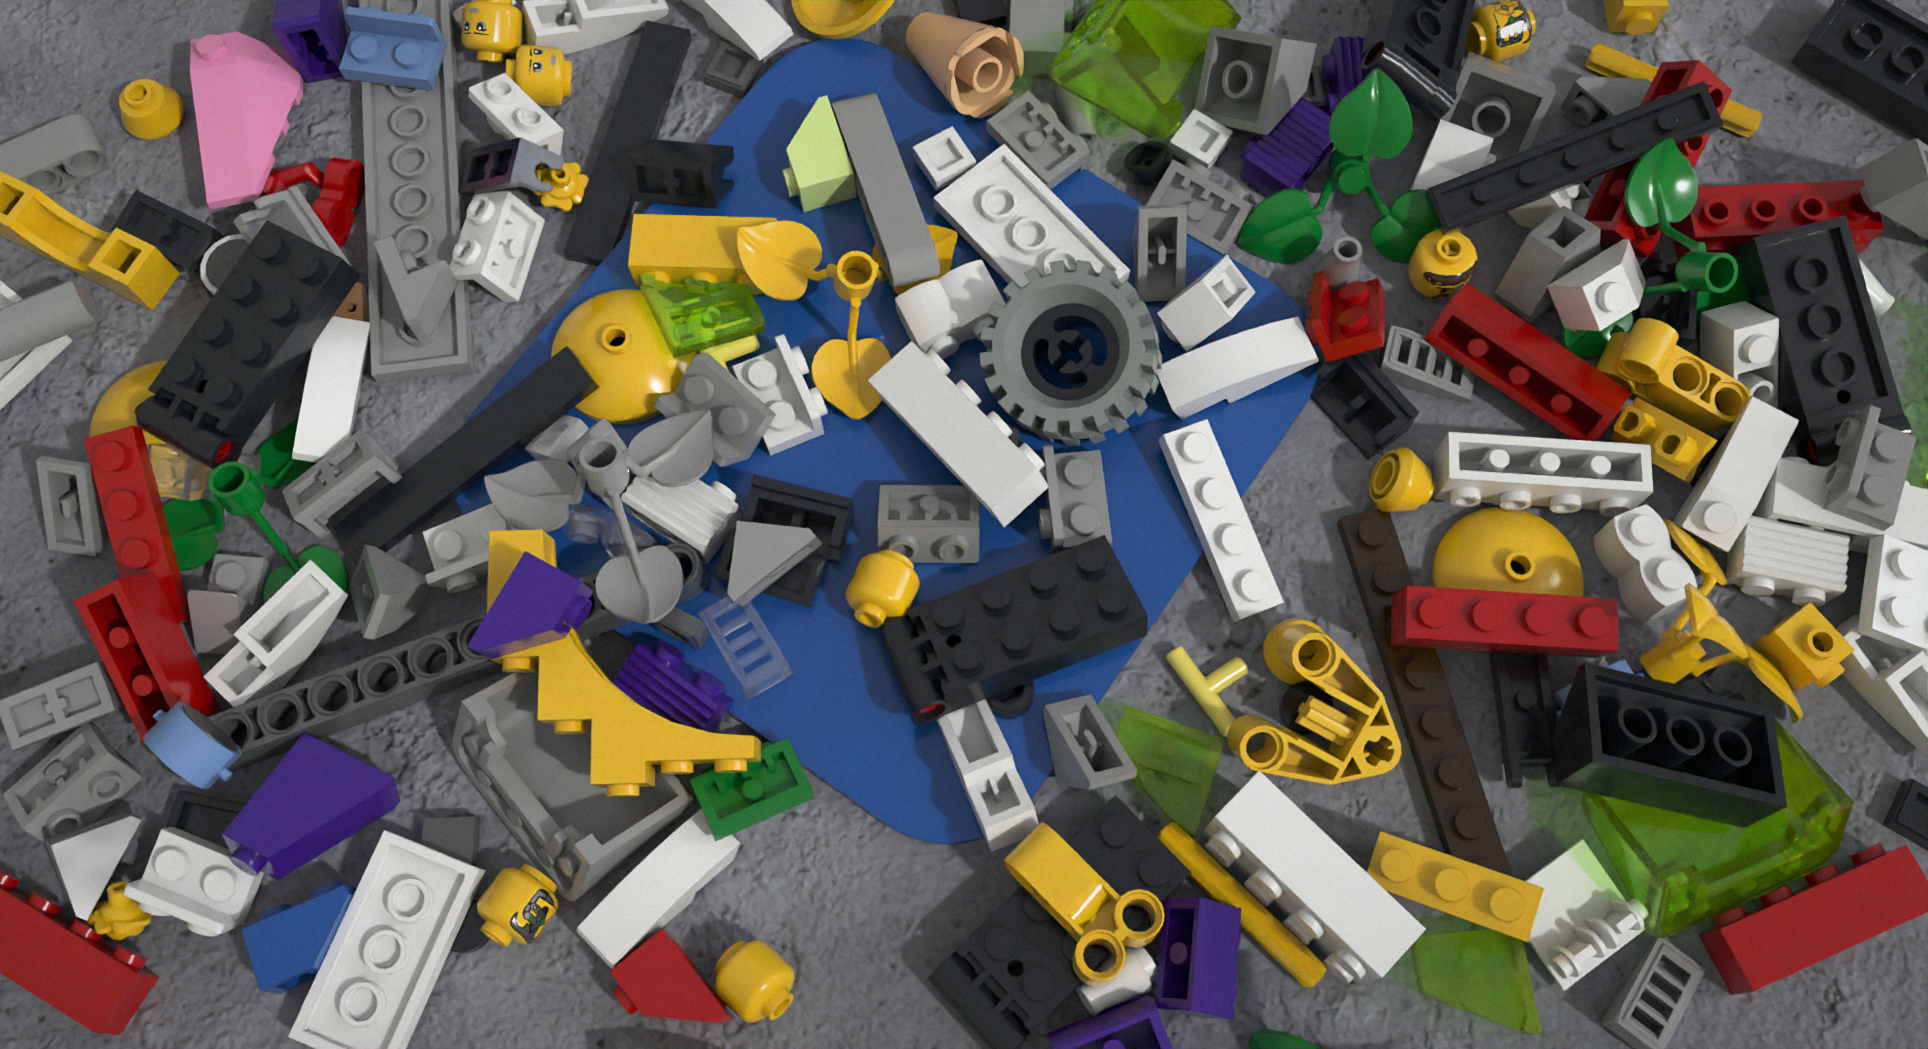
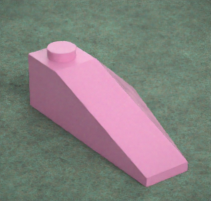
(240, 111)

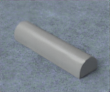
(45, 318)

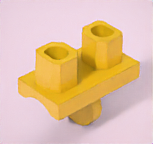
(1672, 442)

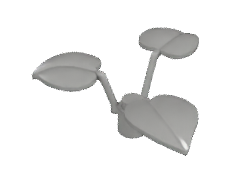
(540, 491)

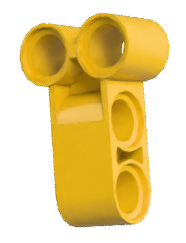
(1646, 366)
(1081, 900)

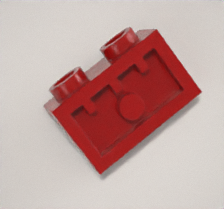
(1346, 319)

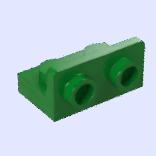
(746, 798)

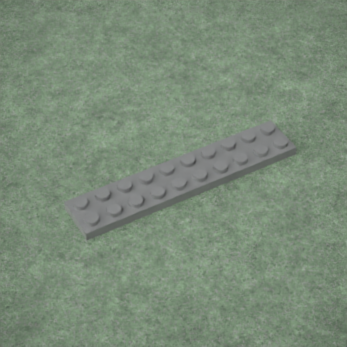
(417, 199)

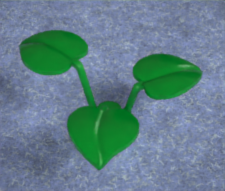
(1363, 124)
(1664, 191)
(240, 493)

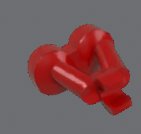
(340, 187)

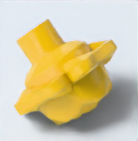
(567, 186)
(118, 915)

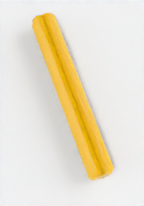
(1617, 64)
(1254, 916)

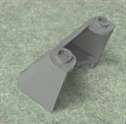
(545, 792)

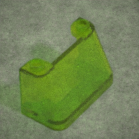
(1137, 57)
(1700, 867)

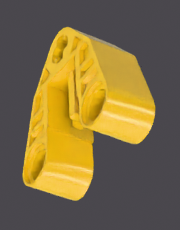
(1298, 757)

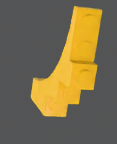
(577, 693)

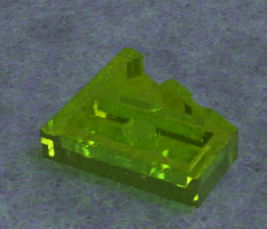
(701, 312)
(1171, 763)
(1478, 974)

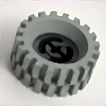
(1034, 322)

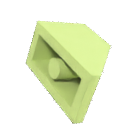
(819, 161)

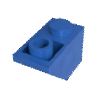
(293, 941)

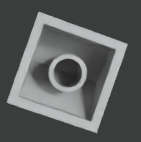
(1252, 78)
(1500, 104)

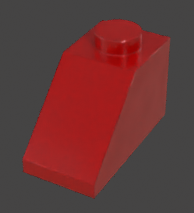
(666, 985)

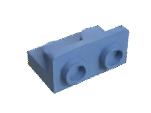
(392, 48)

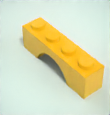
(106, 258)

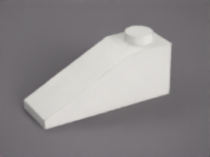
(1737, 475)

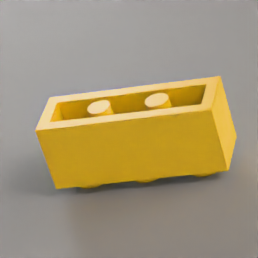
(689, 248)
(1456, 886)

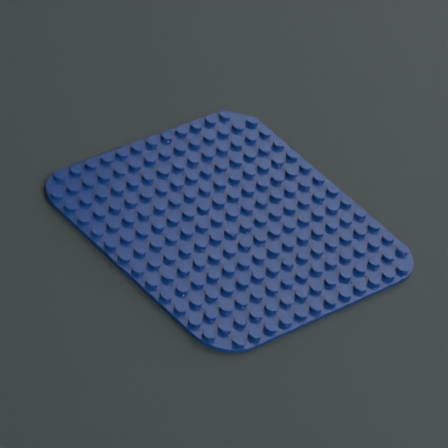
(842, 698)

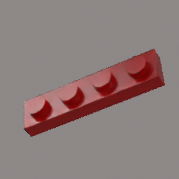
(135, 512)

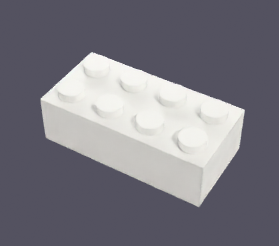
(1311, 883)

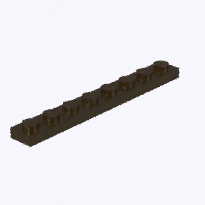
(1422, 698)

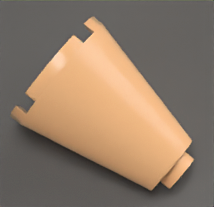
(969, 59)

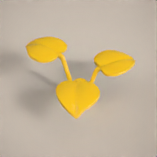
(780, 261)
(1680, 653)

